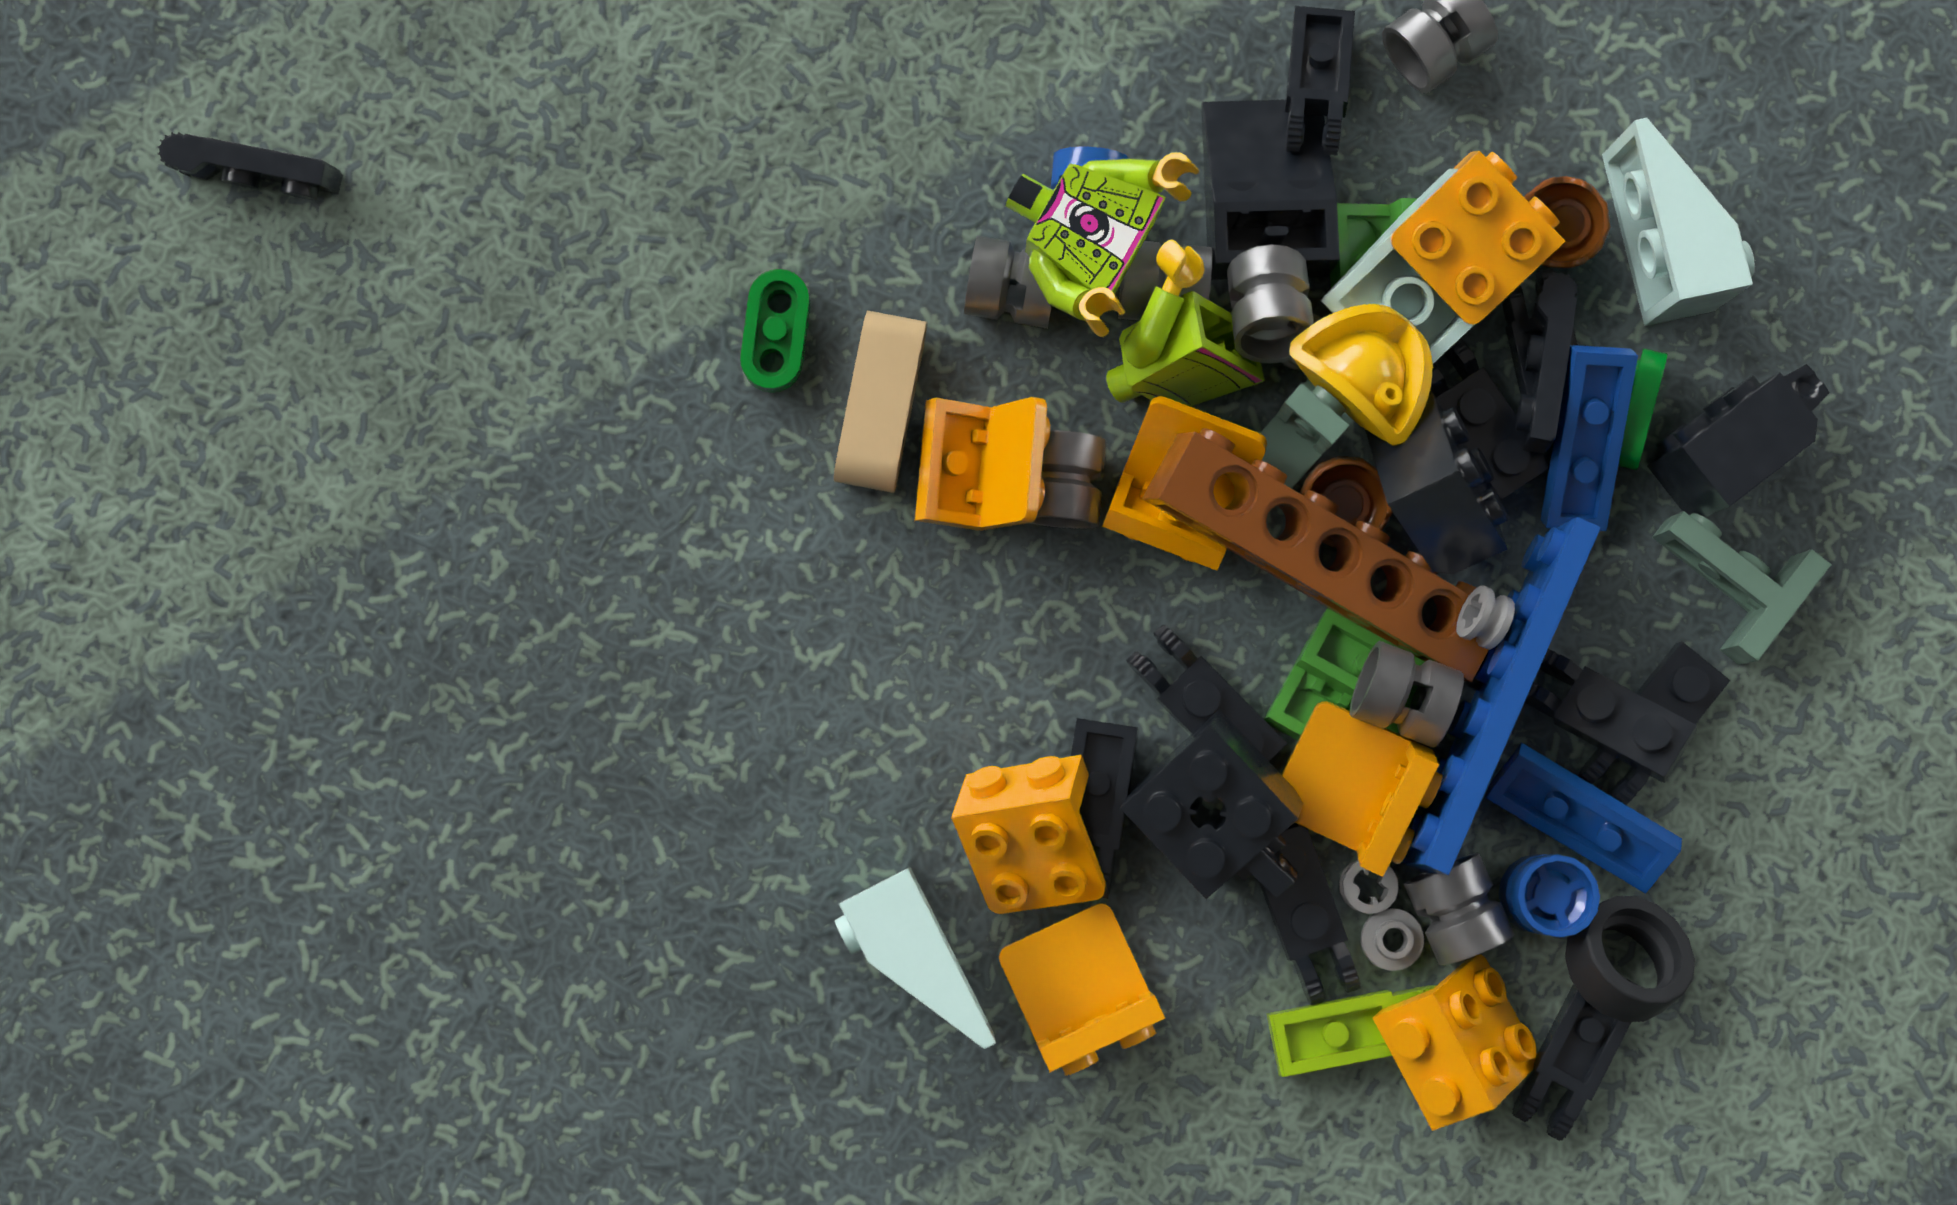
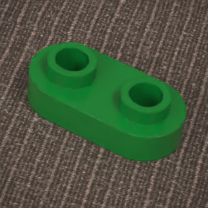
(775, 332)
(1642, 403)

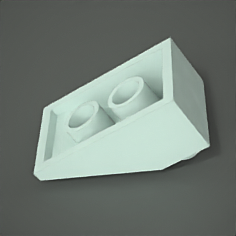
(1673, 229)
(1389, 280)
(908, 946)

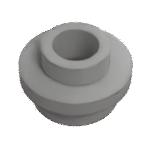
(1373, 933)

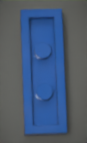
(1589, 435)
(1584, 818)

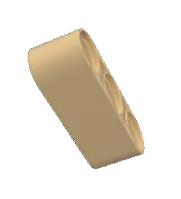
(880, 401)

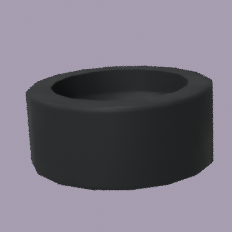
(1661, 939)

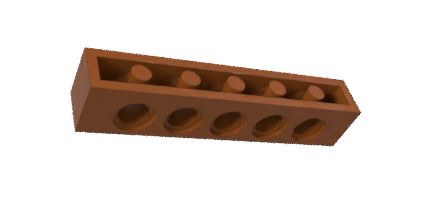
(1185, 491)

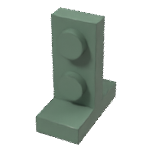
(1303, 430)
(1744, 581)

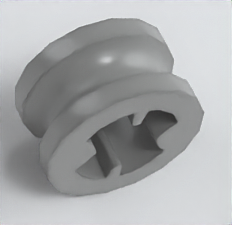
(1485, 617)
(1350, 891)

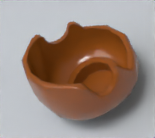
(1581, 215)
(1354, 488)

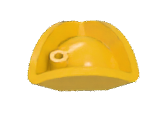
(1371, 365)

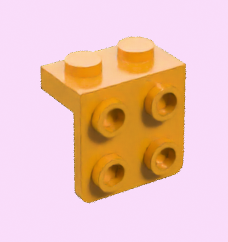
(1477, 237)
(982, 463)
(1147, 523)
(1361, 784)
(1028, 835)
(1080, 989)
(1459, 1044)

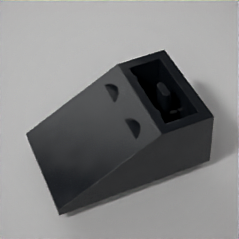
(1265, 193)

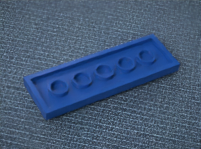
(1505, 681)

